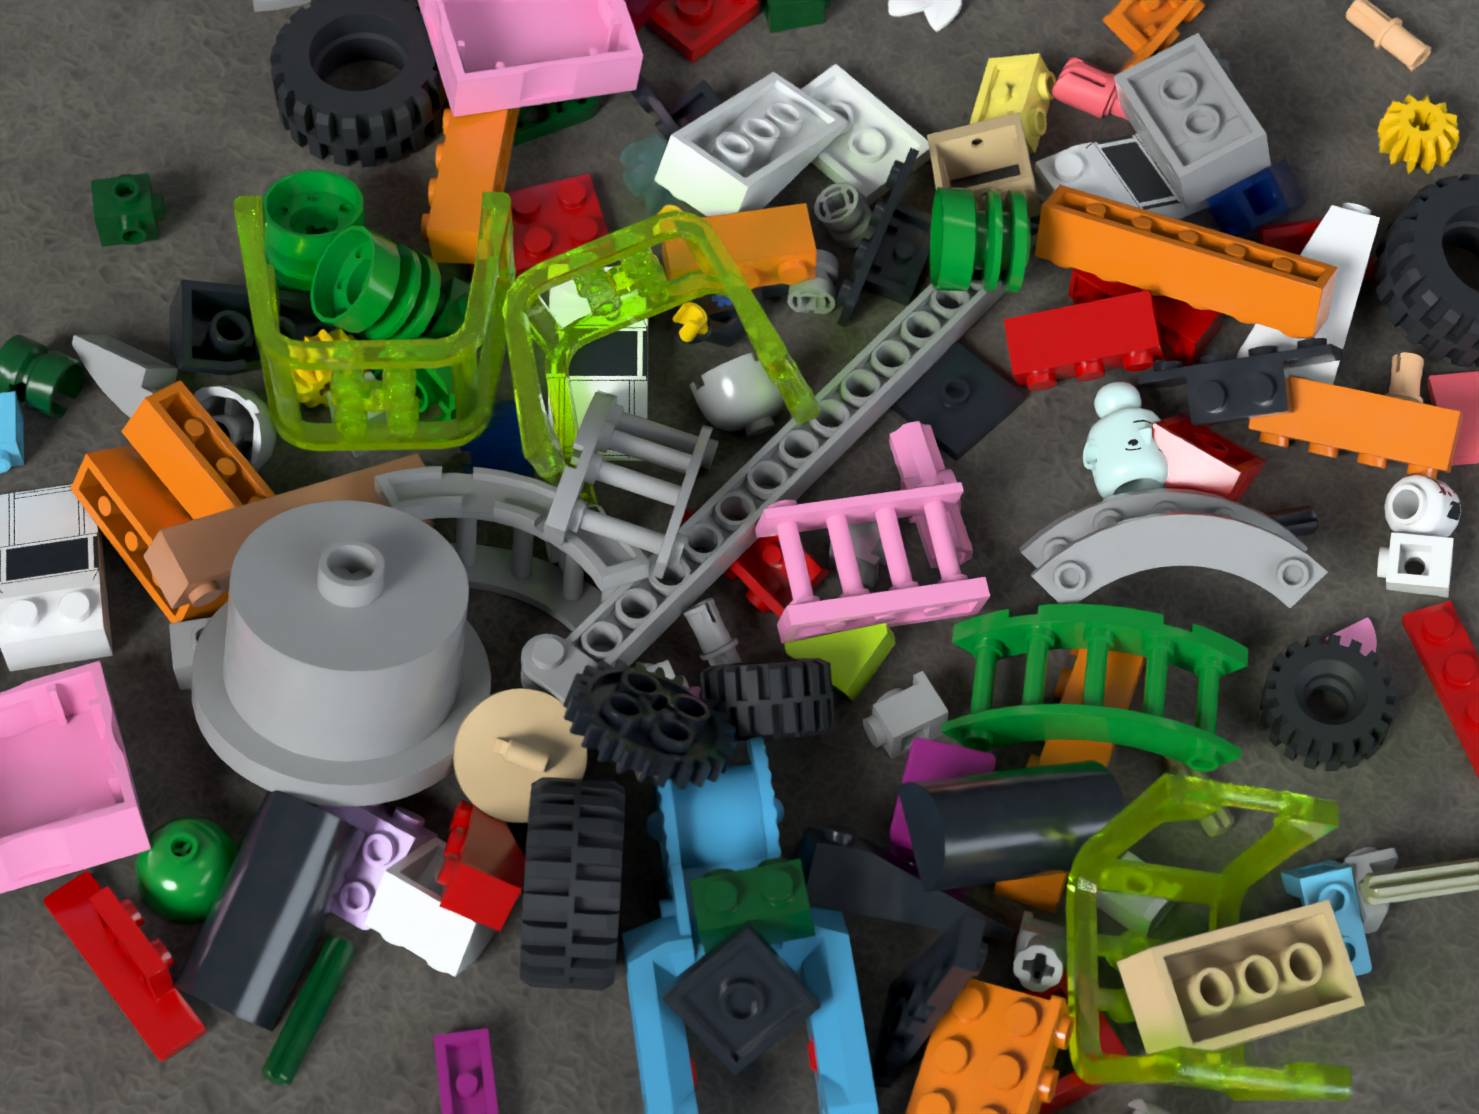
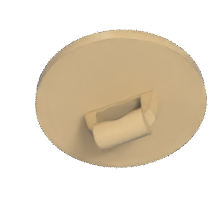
(509, 745)

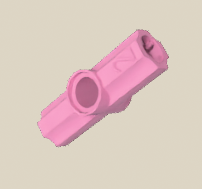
(920, 461)

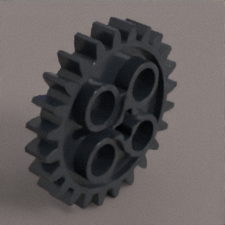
(650, 724)

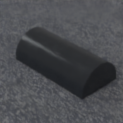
(1006, 822)
(270, 909)

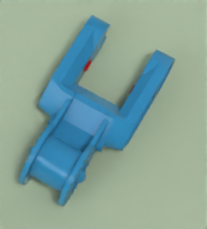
(736, 828)

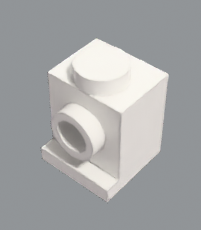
(1431, 551)

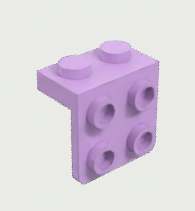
(388, 839)

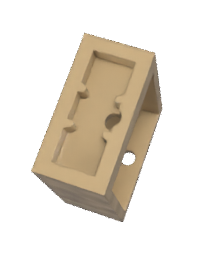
(1001, 146)

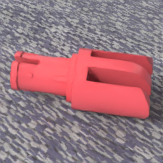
(1088, 89)

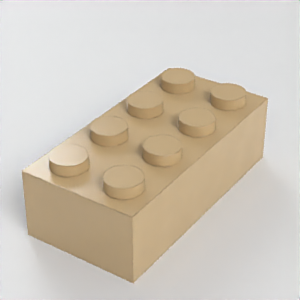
(1242, 981)

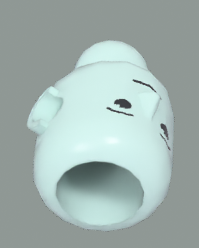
(1122, 443)

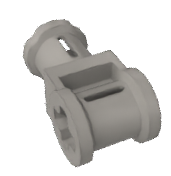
(1040, 949)

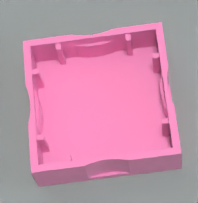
(530, 51)
(64, 779)

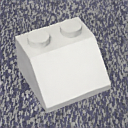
(410, 915)

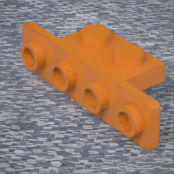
(1149, 24)

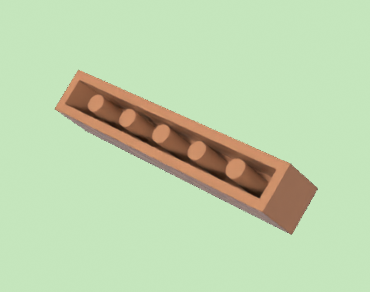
(197, 556)

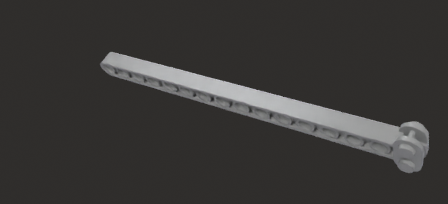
(552, 662)

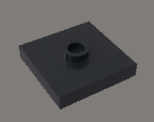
(959, 400)
(740, 998)

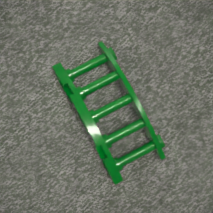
(1099, 631)

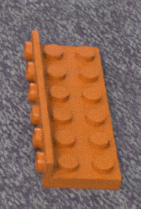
(992, 1053)

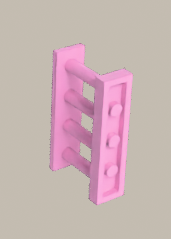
(856, 607)

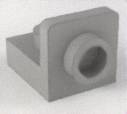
(1368, 861)

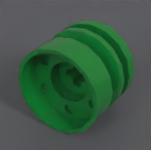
(303, 217)
(978, 240)
(374, 286)

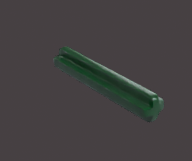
(308, 1011)

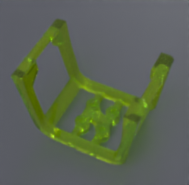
(529, 316)
(473, 384)
(1095, 868)

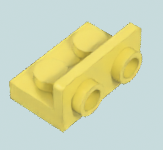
(1016, 86)

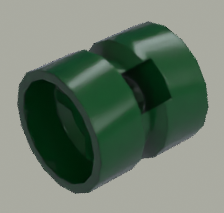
(39, 374)

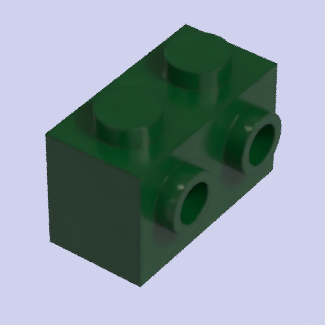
(767, 896)

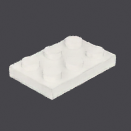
(871, 139)

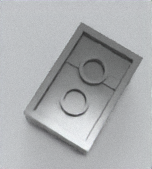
(1192, 120)

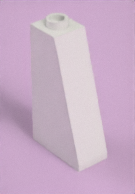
(1345, 242)

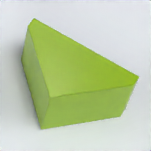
(852, 655)

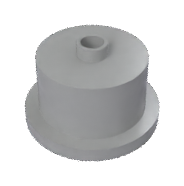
(340, 656)

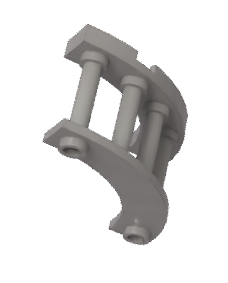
(611, 428)
(524, 506)
(1164, 530)

